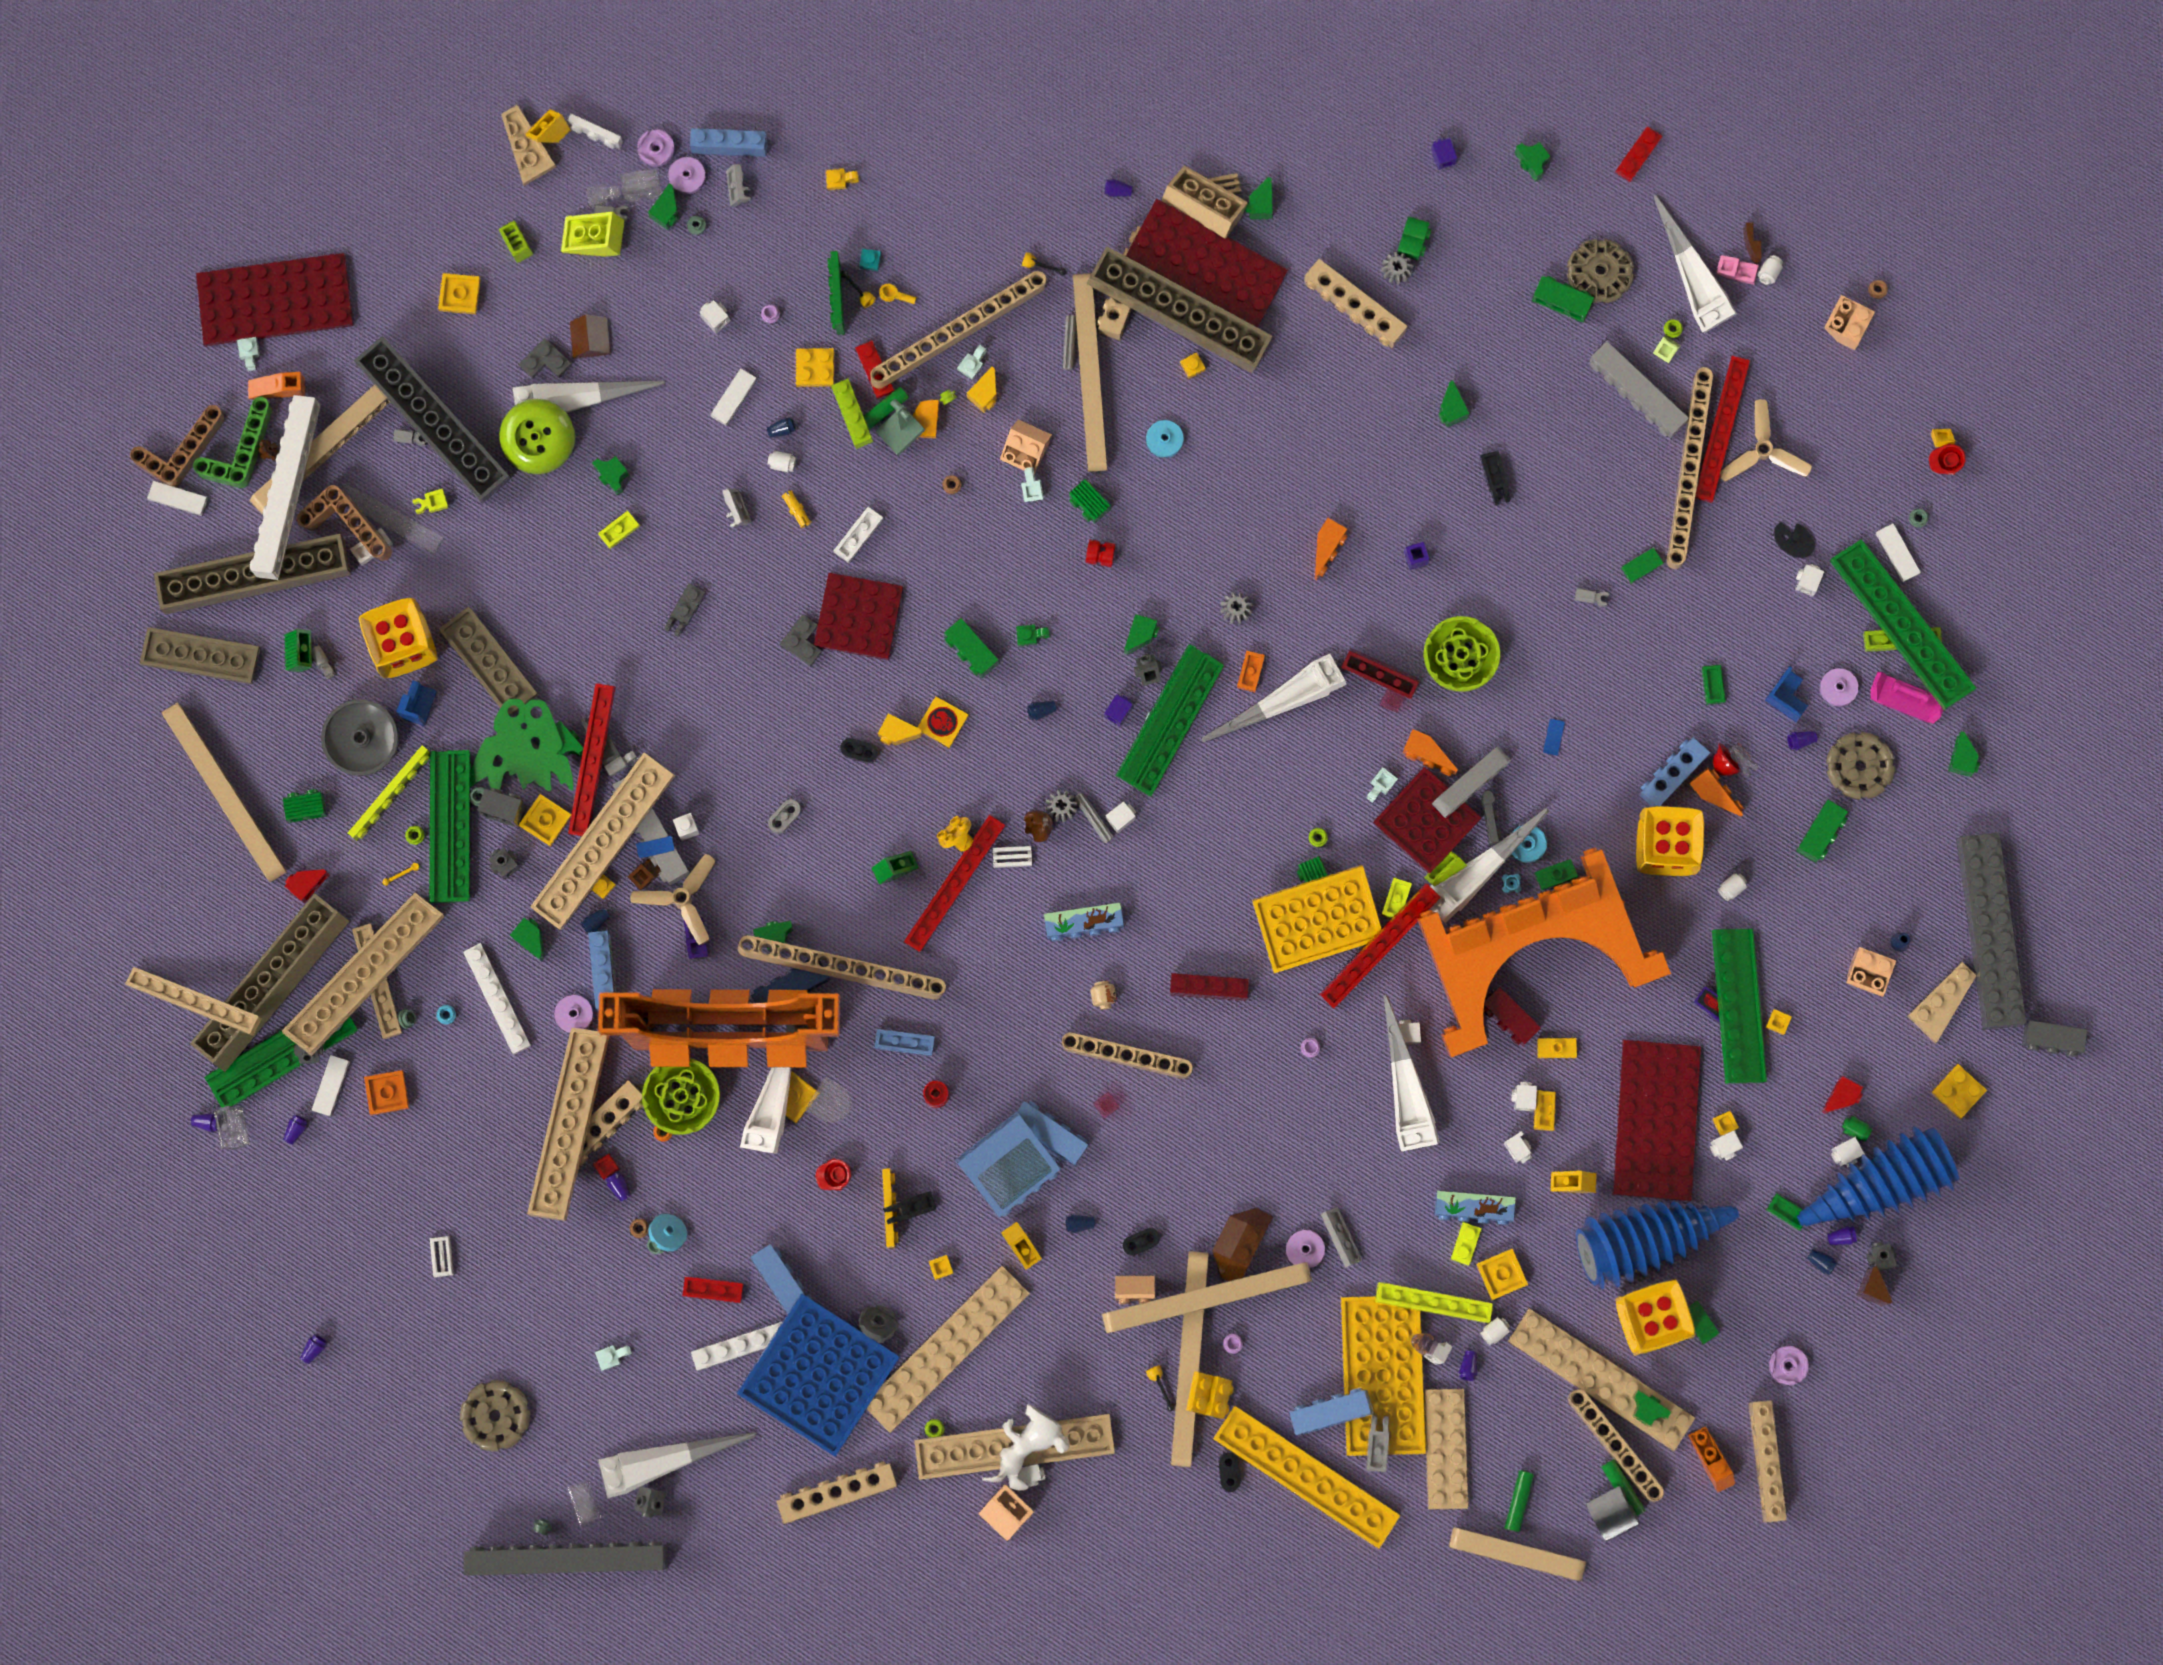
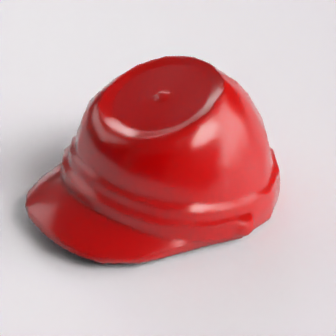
(1947, 459)
(1723, 763)
(833, 1175)

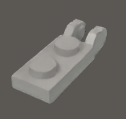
(1377, 1446)

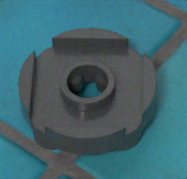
(874, 1331)

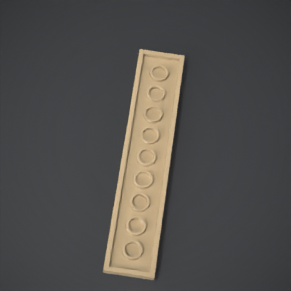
(602, 841)
(363, 974)
(568, 1124)
(946, 1348)
(1596, 1376)
(982, 1449)

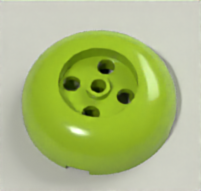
(557, 444)
(1457, 632)
(659, 1090)

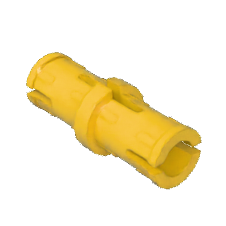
(796, 509)

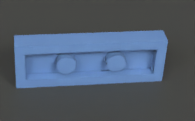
(904, 1042)

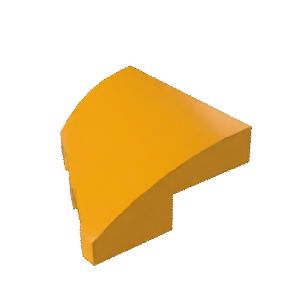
(927, 416)

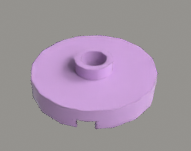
(653, 139)
(688, 184)
(1835, 696)
(573, 1003)
(1305, 1238)
(1798, 1362)

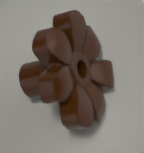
(268, 450)

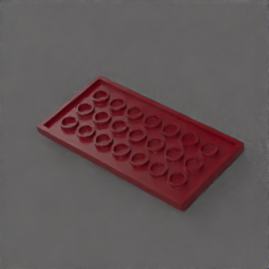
(1206, 263)
(274, 299)
(1656, 1120)

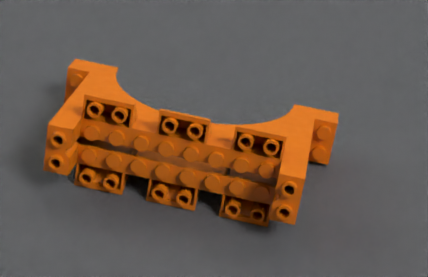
(1581, 911)
(625, 1012)

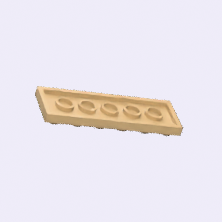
(1446, 1449)

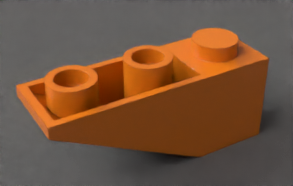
(277, 386)
(1328, 540)
(1426, 750)
(1711, 790)
(1712, 1459)

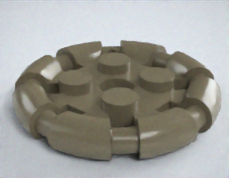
(1606, 260)
(1868, 757)
(483, 1412)

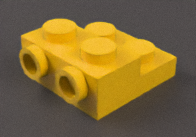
(1209, 1395)

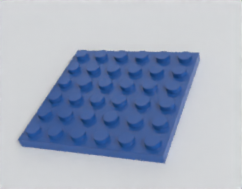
(817, 1375)

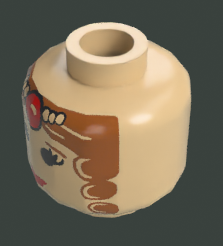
(1103, 995)

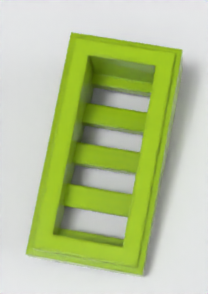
(521, 251)
(1448, 867)

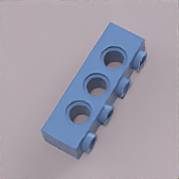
(1691, 748)

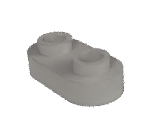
(784, 816)

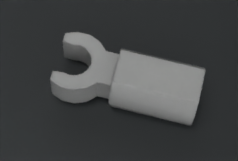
(601, 209)
(407, 436)
(1590, 596)
(322, 662)
(620, 763)

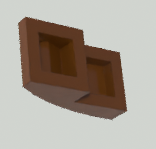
(1753, 247)
(644, 874)

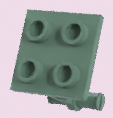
(900, 429)

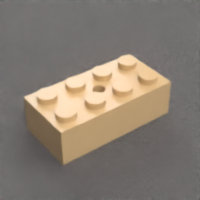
(1204, 201)

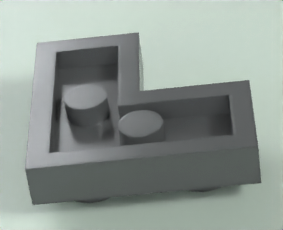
(545, 355)
(797, 643)

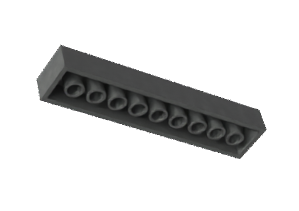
(432, 419)
(1991, 931)
(565, 1560)

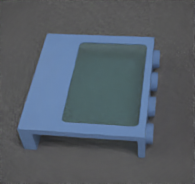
(1008, 1165)

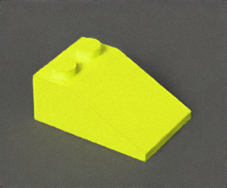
(593, 234)

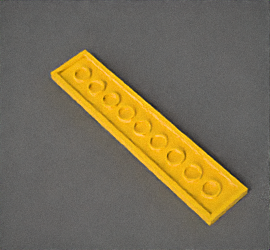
(1306, 1477)

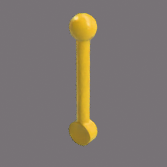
(415, 867)

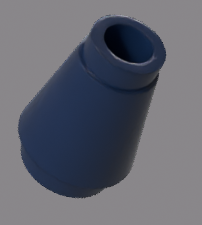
(781, 428)
(1040, 709)
(594, 921)
(1896, 943)
(1079, 1223)
(1822, 1262)

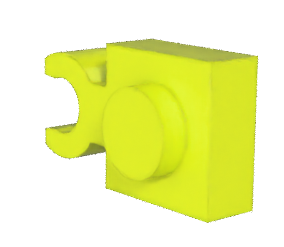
(434, 502)

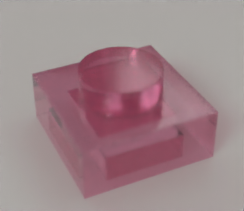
(1391, 700)
(1106, 1105)

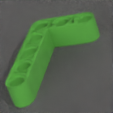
(243, 450)

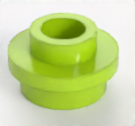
(1673, 323)
(947, 396)
(414, 829)
(1318, 831)
(929, 1424)

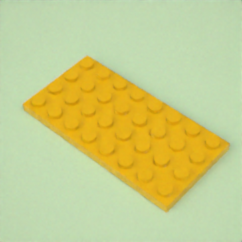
(1386, 1365)

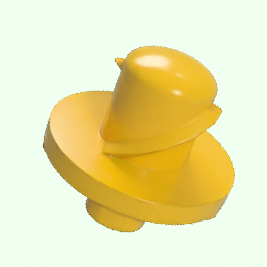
(956, 834)

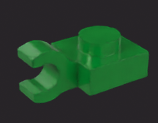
(1028, 634)

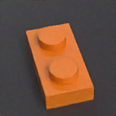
(1250, 671)

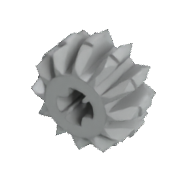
(1391, 263)
(1232, 613)
(1055, 811)

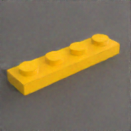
(889, 1199)

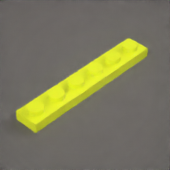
(395, 787)
(1433, 1302)

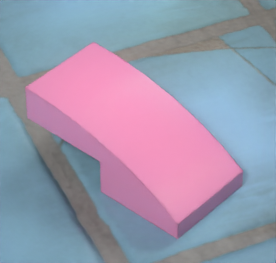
(1736, 270)

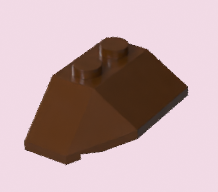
(1239, 1242)

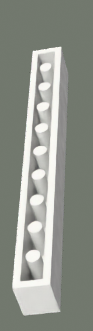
(285, 487)

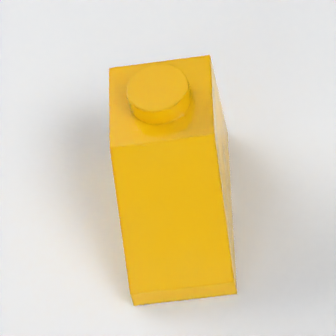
(549, 128)
(984, 391)
(897, 731)
(1573, 1182)
(1021, 1245)

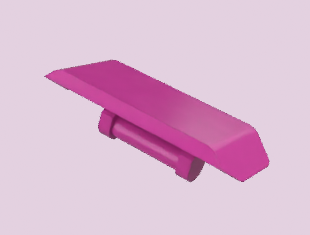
(1905, 698)

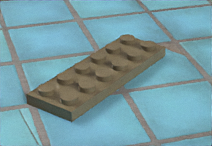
(199, 655)
(487, 659)

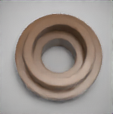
(1880, 284)
(951, 479)
(634, 1224)

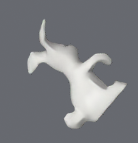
(1037, 1436)

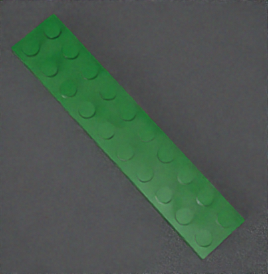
(1903, 624)

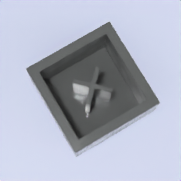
(501, 807)

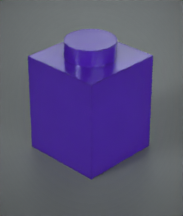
(1443, 153)
(1416, 556)
(1118, 709)

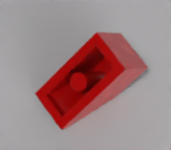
(305, 883)
(1843, 1095)

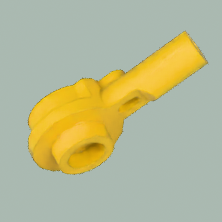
(889, 293)

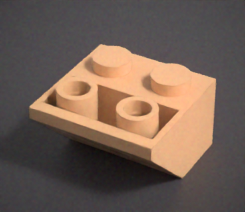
(1848, 322)
(1025, 446)
(1870, 971)
(1134, 1289)
(1006, 1512)

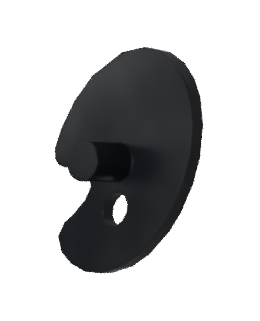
(1799, 542)

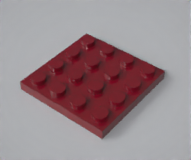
(858, 616)
(1420, 827)

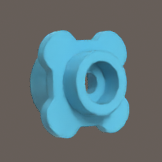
(1516, 883)

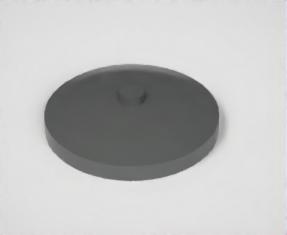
(359, 737)

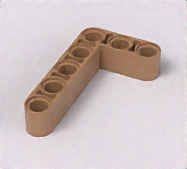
(182, 451)
(350, 518)

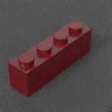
(1380, 673)
(1209, 987)

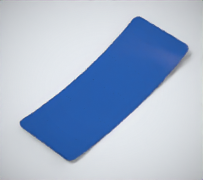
(1553, 737)
(655, 847)

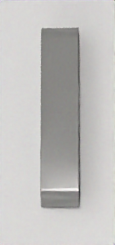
(1471, 782)

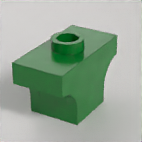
(1532, 159)
(611, 473)
(569, 741)
(1556, 875)
(774, 931)
(1648, 1409)

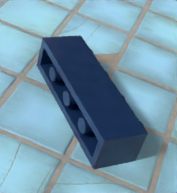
(795, 980)

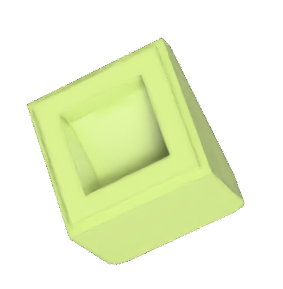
(1666, 349)

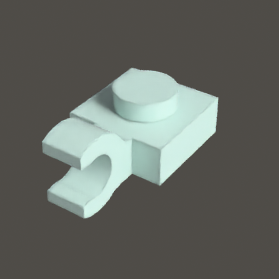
(248, 350)
(971, 364)
(1031, 488)
(1382, 783)
(610, 1356)

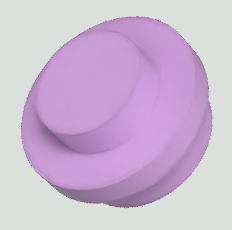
(770, 314)
(1310, 1047)
(1233, 1343)

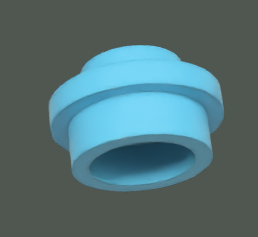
(446, 1008)

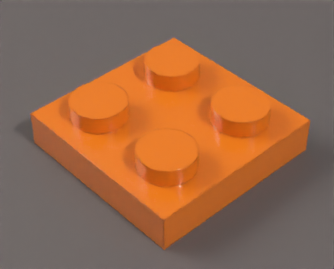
(386, 1092)

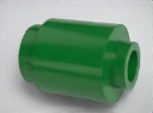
(1856, 1128)

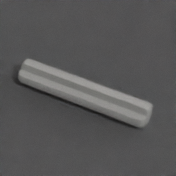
(1069, 342)
(1093, 817)

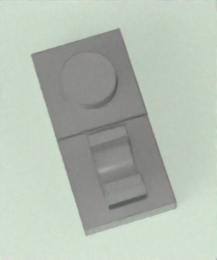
(735, 187)
(736, 504)

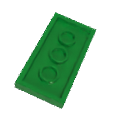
(835, 285)

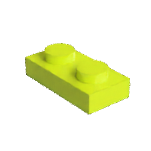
(618, 530)
(1396, 897)
(1465, 1243)

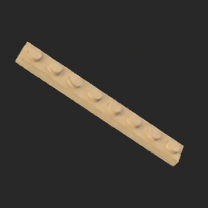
(193, 1001)

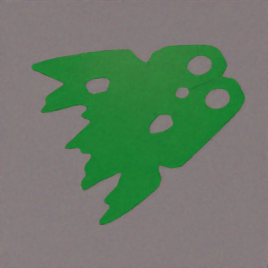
(517, 751)

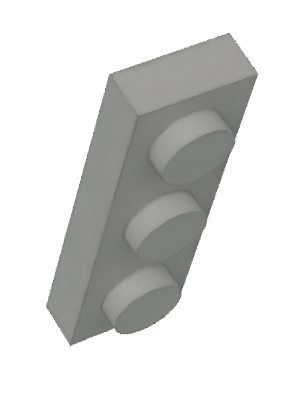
(1341, 1237)

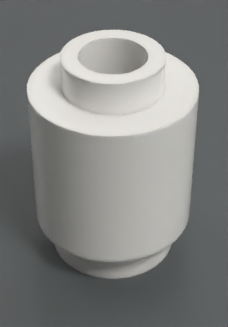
(1770, 270)
(781, 461)
(1732, 886)
(1495, 1331)

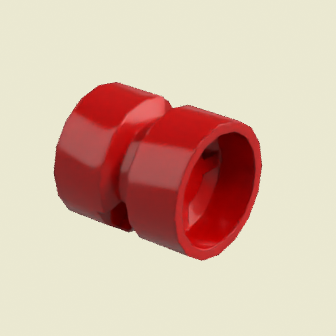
(1100, 553)
(936, 1094)

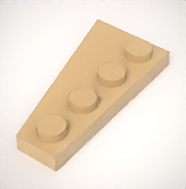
(529, 155)
(1939, 1006)

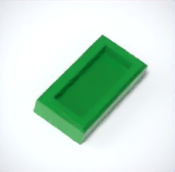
(1642, 565)
(1713, 684)
(1785, 1211)
(1702, 1324)

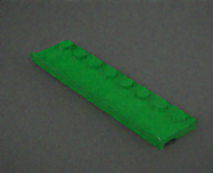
(1169, 720)
(449, 826)
(1739, 1006)
(264, 1066)

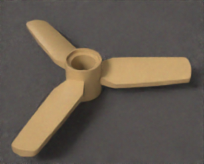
(1777, 456)
(690, 886)

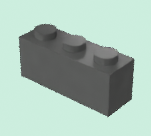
(2054, 1038)

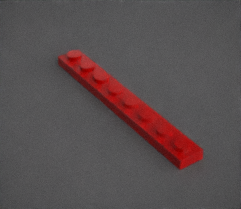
(1721, 429)
(592, 759)
(954, 884)
(1379, 946)

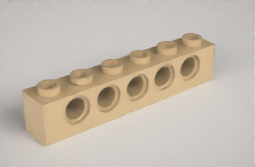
(1352, 294)
(1111, 327)
(622, 1116)
(1767, 1461)
(790, 1514)

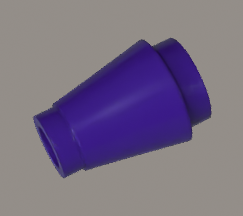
(1117, 188)
(1799, 740)
(205, 1122)
(294, 1129)
(618, 1186)
(1842, 1236)
(313, 1348)
(1468, 1367)

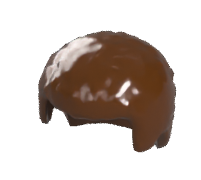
(1038, 824)

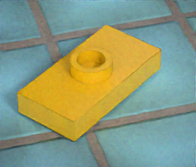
(1556, 1048)
(1545, 1110)

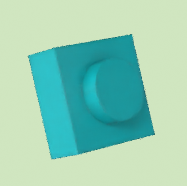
(870, 259)

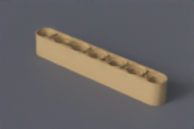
(1137, 1054)
(1624, 1449)
(1517, 1554)

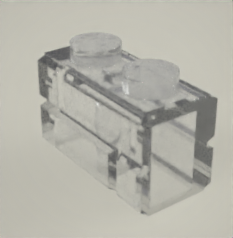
(641, 184)
(231, 1127)
(584, 1503)

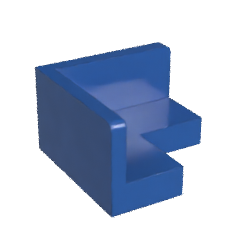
(1782, 696)
(416, 704)

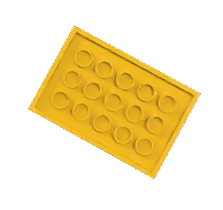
(1317, 918)

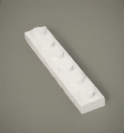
(497, 998)
(733, 1347)

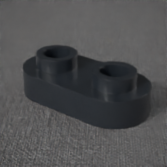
(859, 751)
(1141, 1241)
(1229, 1472)

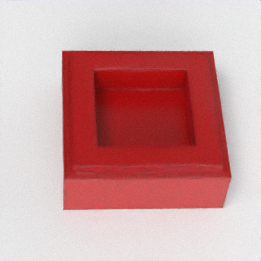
(606, 1166)

